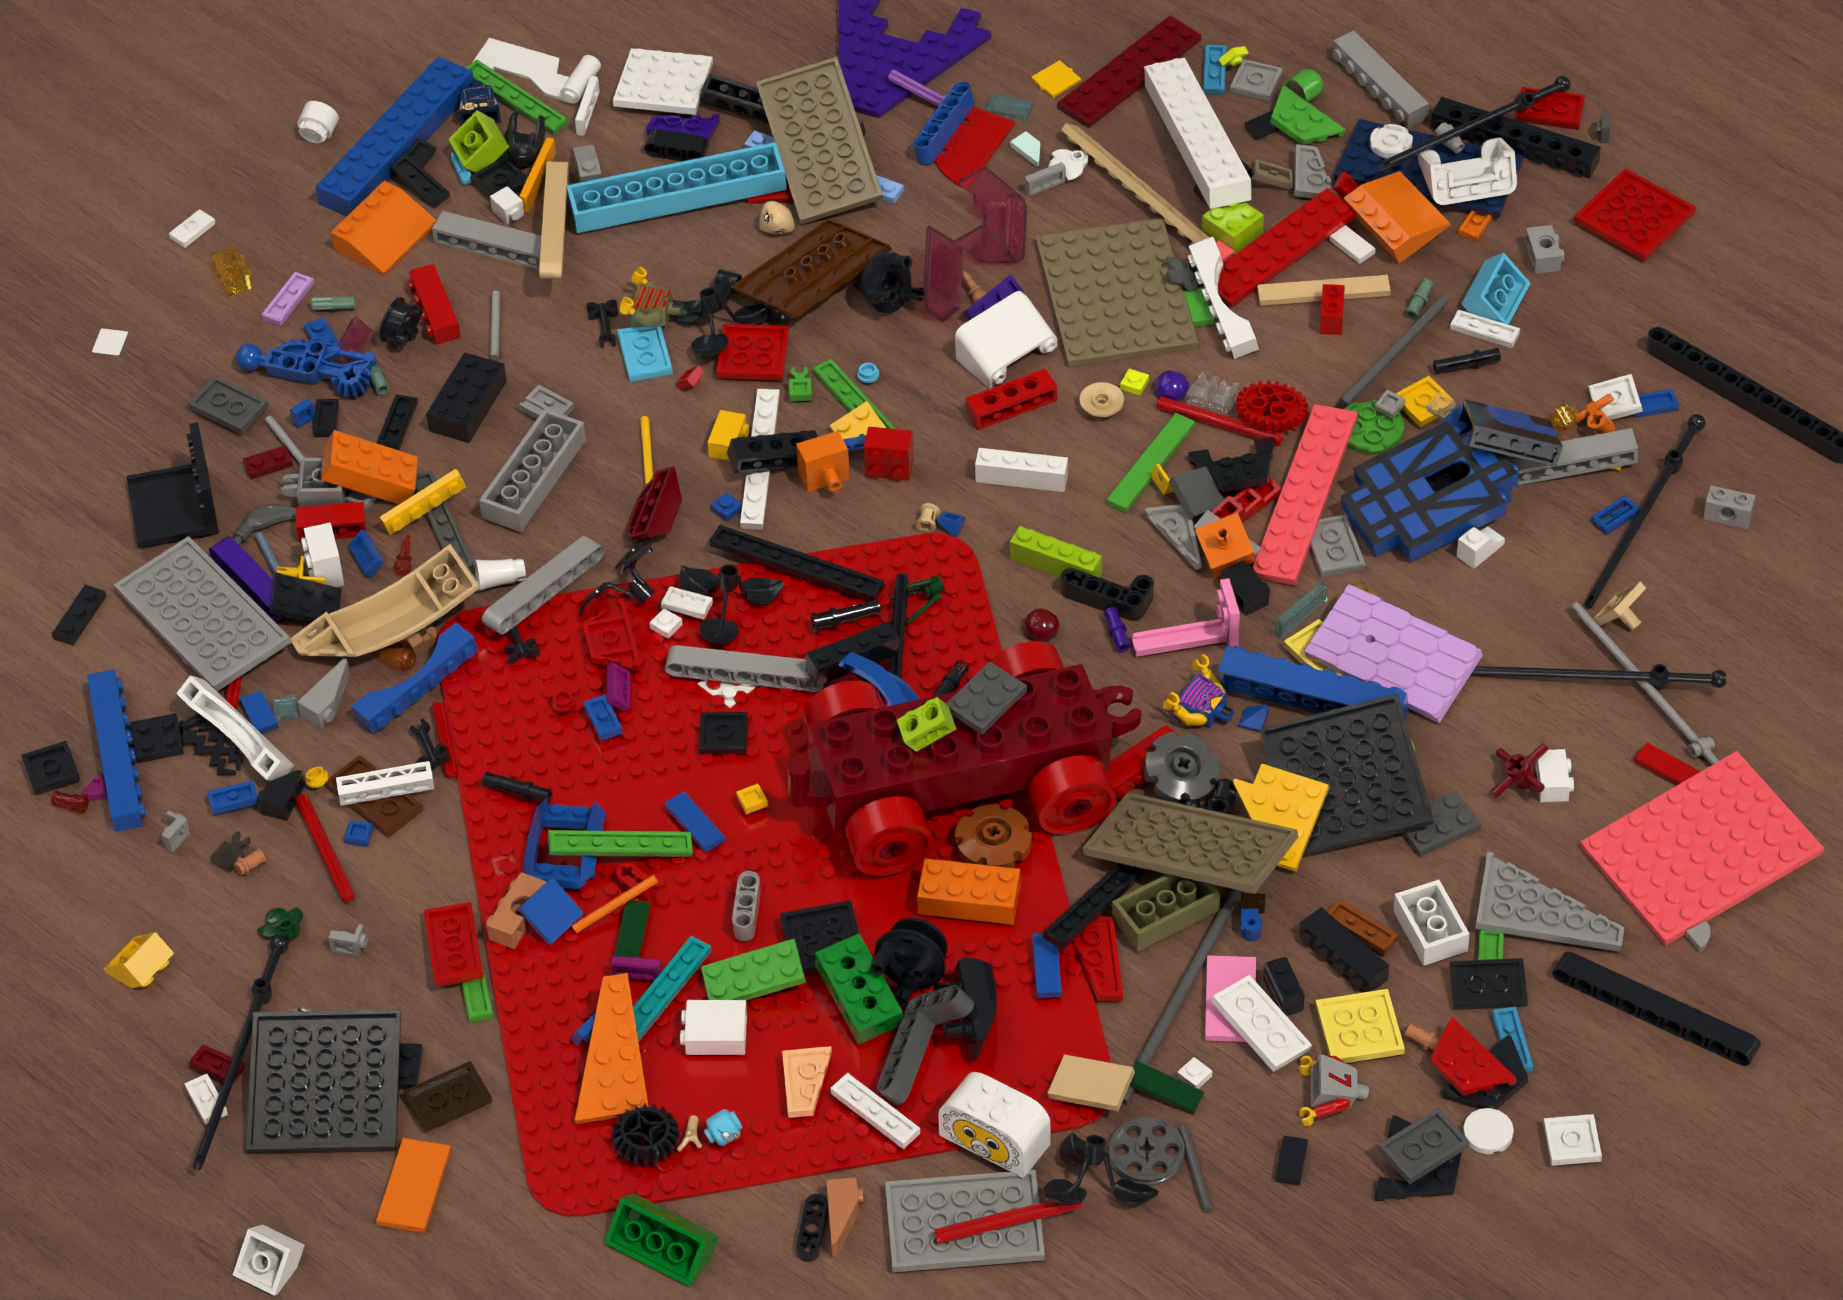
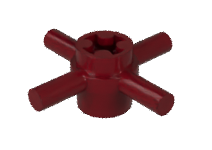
(1520, 770)

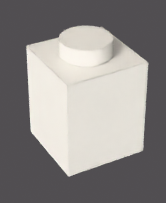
(507, 205)

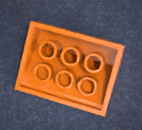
(1396, 215)
(382, 228)

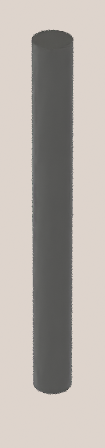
(1195, 1169)

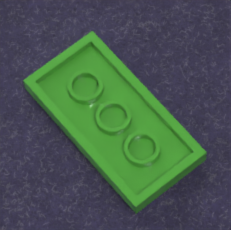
(754, 973)

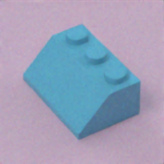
(1496, 290)

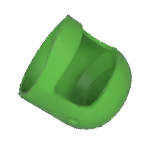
(1310, 83)

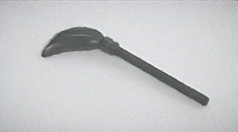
(261, 518)

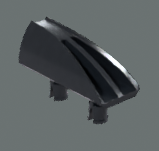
(978, 982)

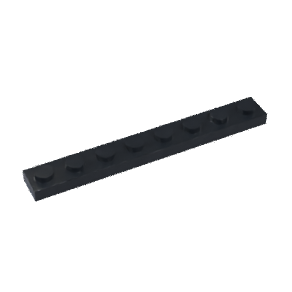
(797, 563)

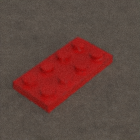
(453, 944)

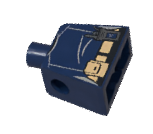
(478, 98)

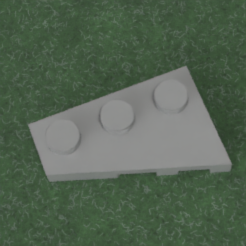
(1309, 172)

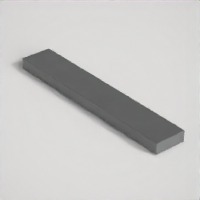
(443, 522)

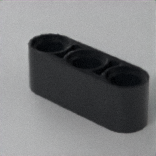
(675, 145)

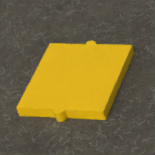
(1056, 79)

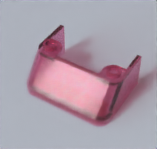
(1004, 222)

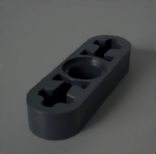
(815, 1237)

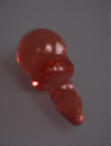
(403, 566)

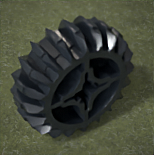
(634, 1145)

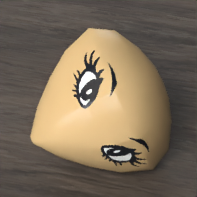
(776, 218)

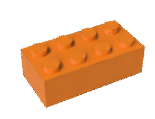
(369, 467)
(969, 891)

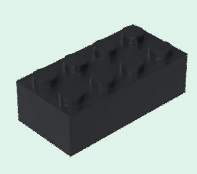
(466, 397)

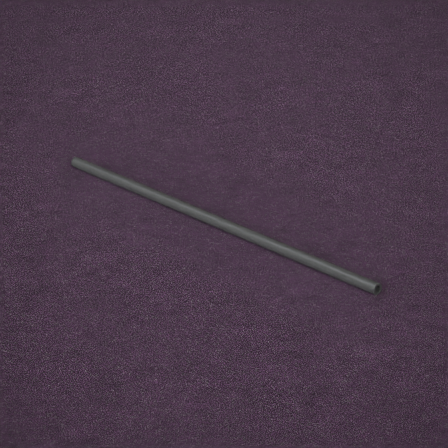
(1186, 982)

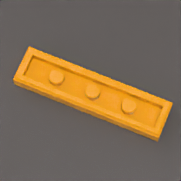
(537, 174)

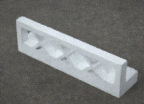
(386, 786)

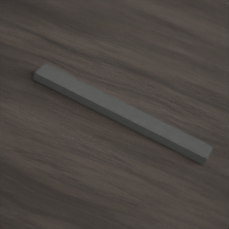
(1393, 352)

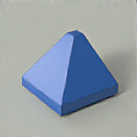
(951, 522)
(1254, 717)

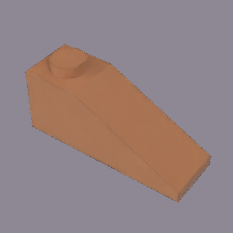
(843, 1209)

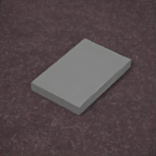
(1336, 547)

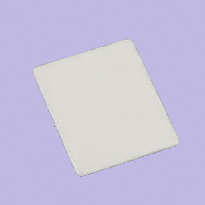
(110, 341)

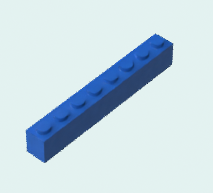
(115, 751)

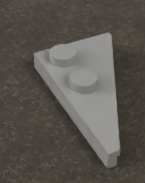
(1177, 529)

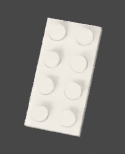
(1261, 1023)

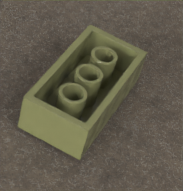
(1163, 909)

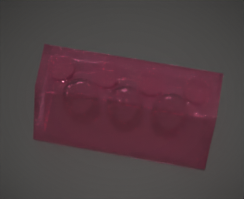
(942, 275)

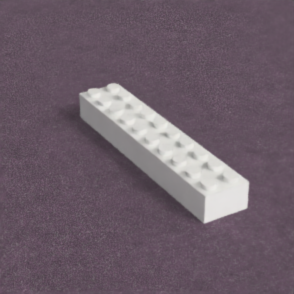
(1197, 133)

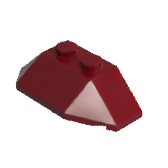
(655, 507)

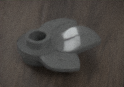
(1182, 273)

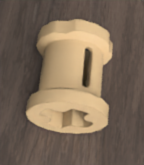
(927, 518)

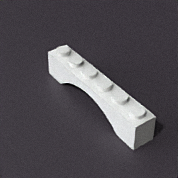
(1237, 331)
(252, 743)

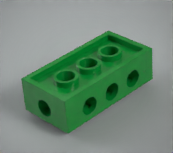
(857, 991)

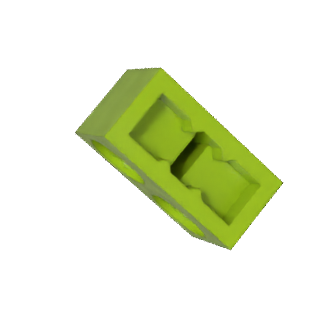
(926, 724)

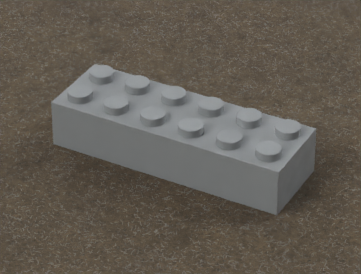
(532, 470)

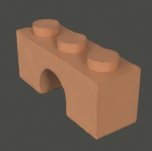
(505, 925)

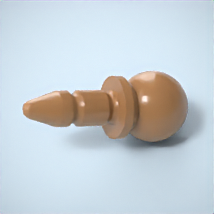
(975, 291)

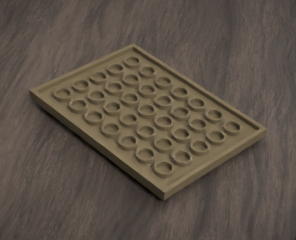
(1115, 293)

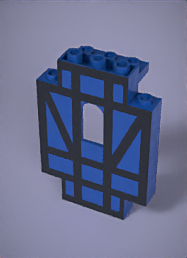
(1401, 509)

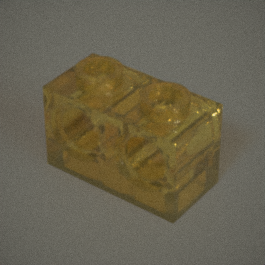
(232, 271)

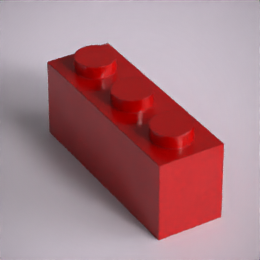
(345, 518)

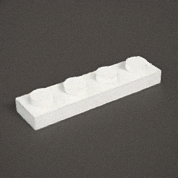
(875, 1110)

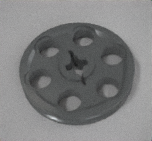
(1156, 1146)

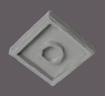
(1256, 80)

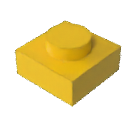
(752, 799)

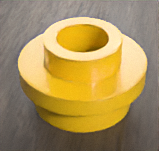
(316, 777)

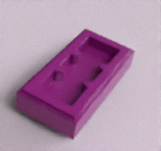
(618, 687)
(636, 967)

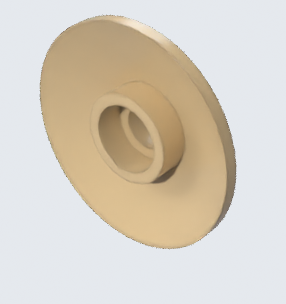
(1101, 399)

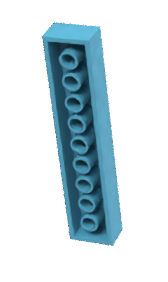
(676, 187)

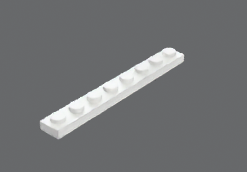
(758, 482)

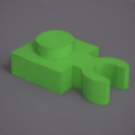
(800, 386)

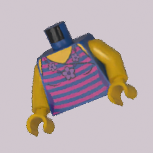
(1202, 699)

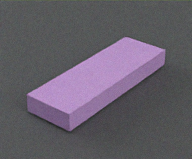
(287, 299)

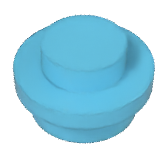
(868, 373)

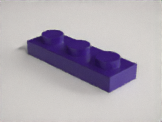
(995, 295)

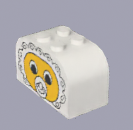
(996, 1123)

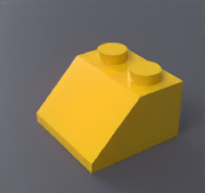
(140, 960)

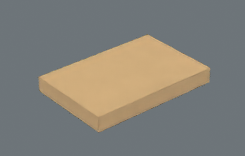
(1091, 1082)

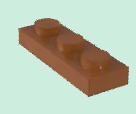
(1363, 927)

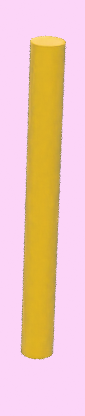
(646, 447)

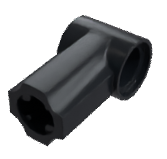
(723, 281)

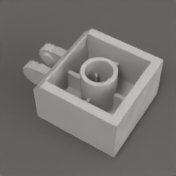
(310, 488)

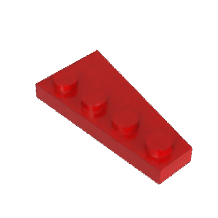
(1100, 958)

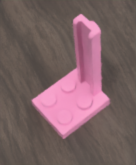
(1195, 634)

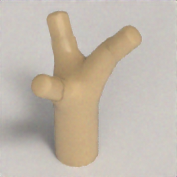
(691, 1133)

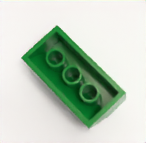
(660, 1239)

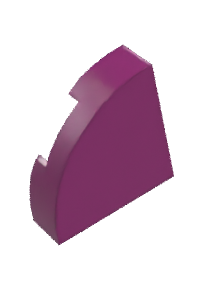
(96, 789)

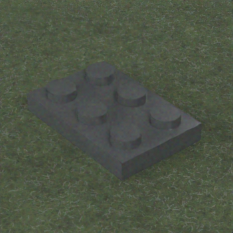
(228, 405)
(986, 697)
(1451, 822)
(1423, 1145)

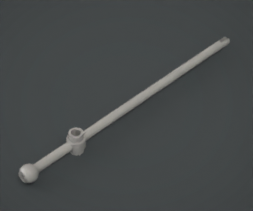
(1700, 746)

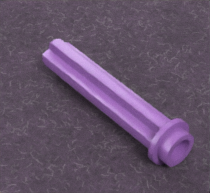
(915, 87)

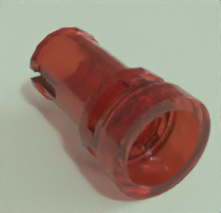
(74, 802)

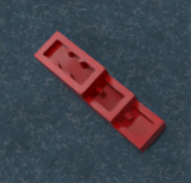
(1248, 501)

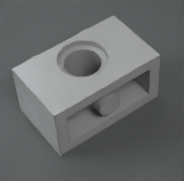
(1544, 249)
(1729, 507)

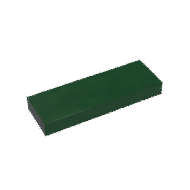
(633, 929)
(1166, 1088)

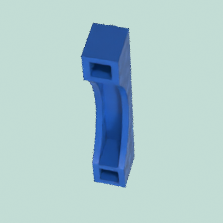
(382, 706)

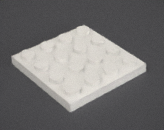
(662, 81)

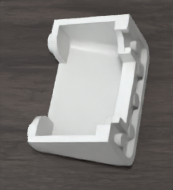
(1473, 178)
(1002, 337)

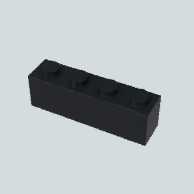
(873, 643)
(1343, 951)

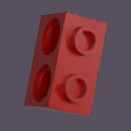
(1332, 309)

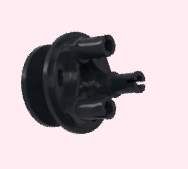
(911, 956)

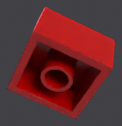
(888, 453)

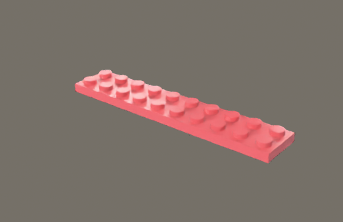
(1304, 494)

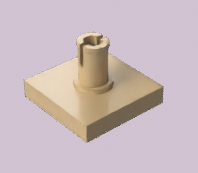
(1619, 607)

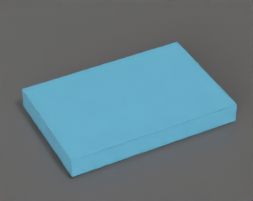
(644, 352)

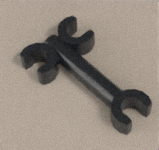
(603, 311)
(520, 649)
(435, 755)

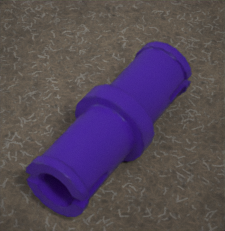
(1117, 629)

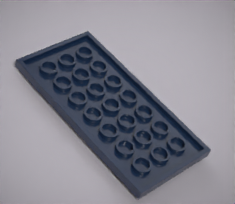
(1362, 166)

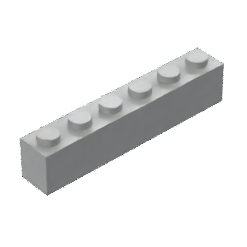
(1380, 79)
(487, 239)
(1582, 456)

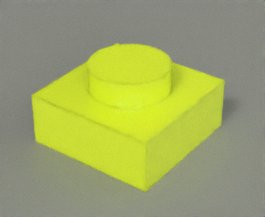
(1234, 56)
(1134, 382)

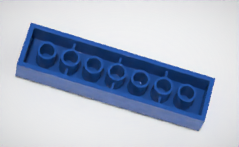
(1297, 684)

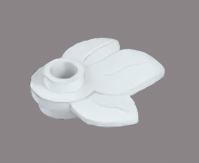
(1073, 160)

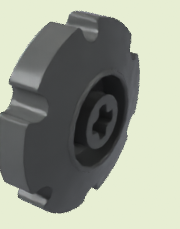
(1181, 767)

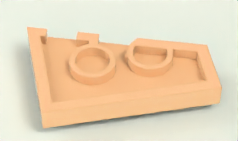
(804, 1078)

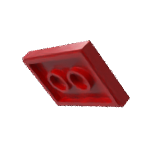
(1555, 110)

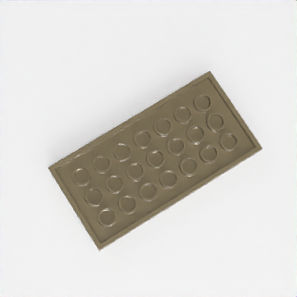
(819, 140)
(1191, 842)

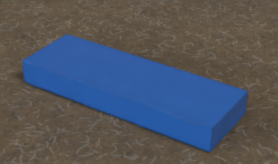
(694, 821)
(1046, 968)

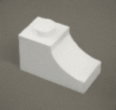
(1478, 545)

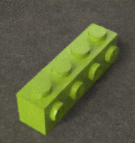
(1051, 554)

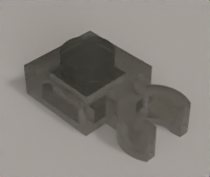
(228, 853)

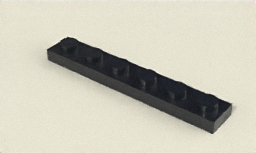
(1092, 904)

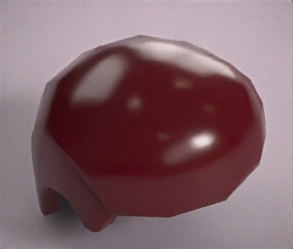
(1041, 625)

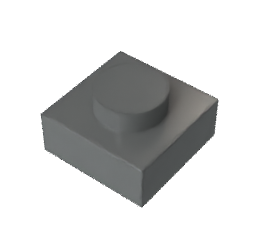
(1603, 127)

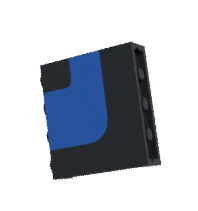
(1511, 433)

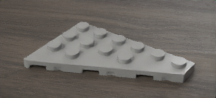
(1521, 906)

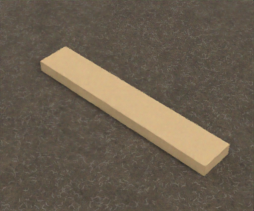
(1312, 290)

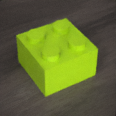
(478, 142)
(1233, 224)

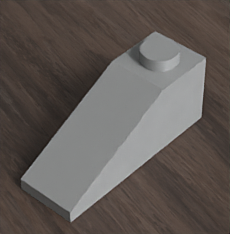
(587, 163)
(323, 700)

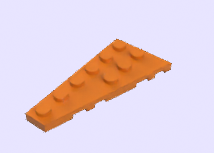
(613, 1065)

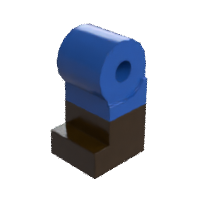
(1251, 923)

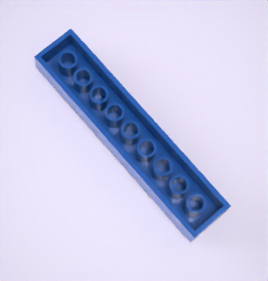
(411, 116)

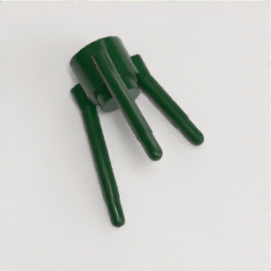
(930, 588)

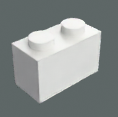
(1553, 772)

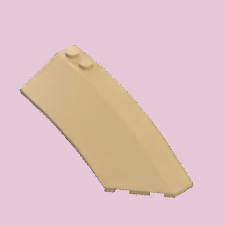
(391, 612)

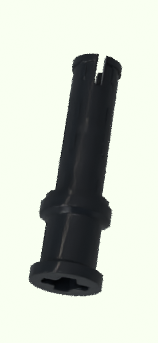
(836, 616)

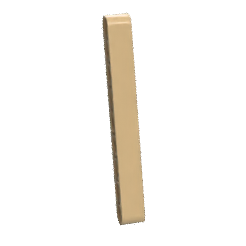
(553, 220)

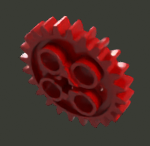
(1284, 413)

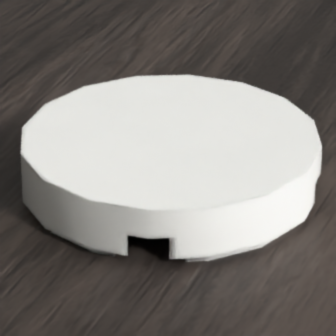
(1390, 140)
(1488, 1131)

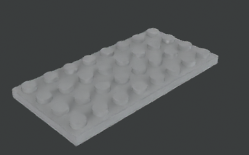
(202, 613)

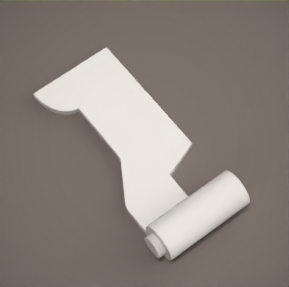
(539, 69)

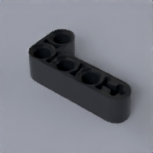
(1103, 594)

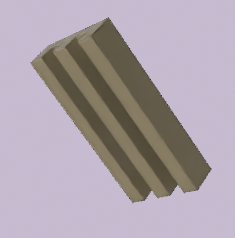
(1272, 174)

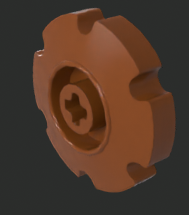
(993, 837)

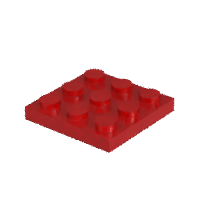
(753, 352)

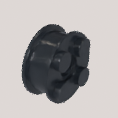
(400, 322)

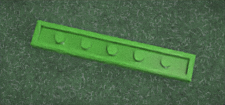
(518, 98)
(844, 389)
(1158, 452)
(619, 843)

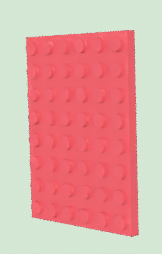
(1701, 847)

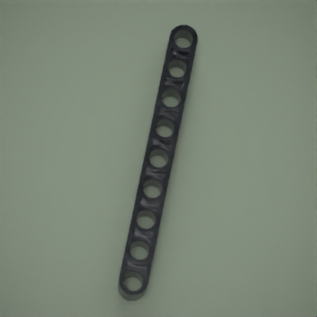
(1656, 1008)

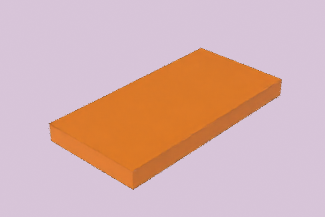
(413, 1185)

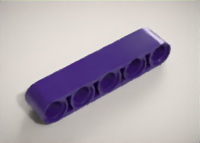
(245, 573)

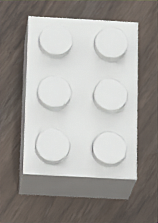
(1431, 922)

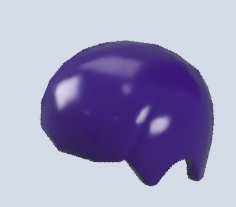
(1171, 385)

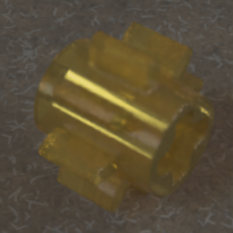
(1564, 416)

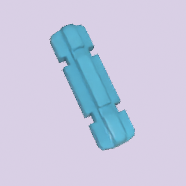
(463, 172)

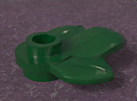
(281, 923)

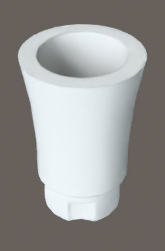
(499, 572)

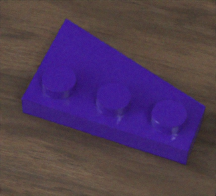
(695, 125)

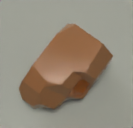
(421, 640)

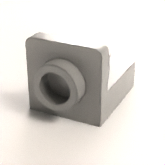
(175, 832)
(348, 943)

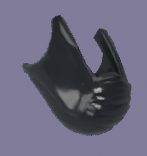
(523, 147)

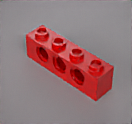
(1011, 399)

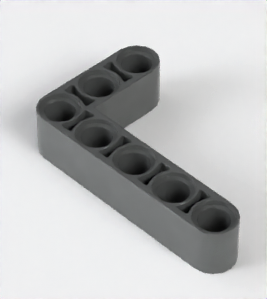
(914, 1035)

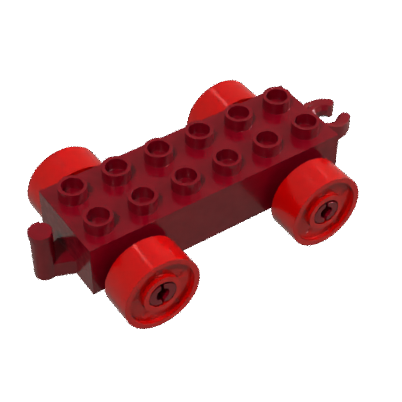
(880, 787)

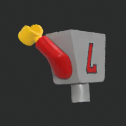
(1332, 1087)

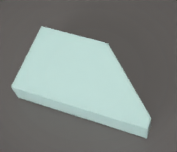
(1027, 147)

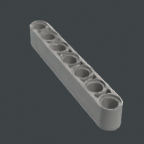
(543, 585)
(739, 668)

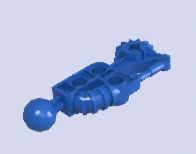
(347, 378)

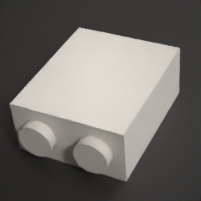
(714, 1027)

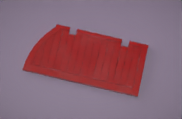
(972, 144)

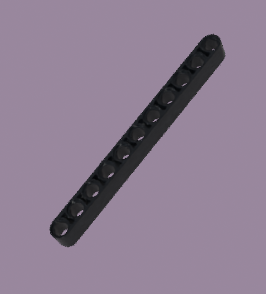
(1746, 393)

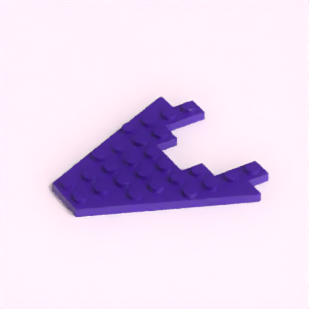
(870, 55)

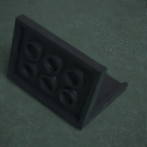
(174, 500)

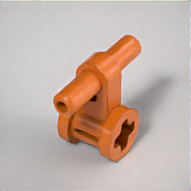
(1597, 419)

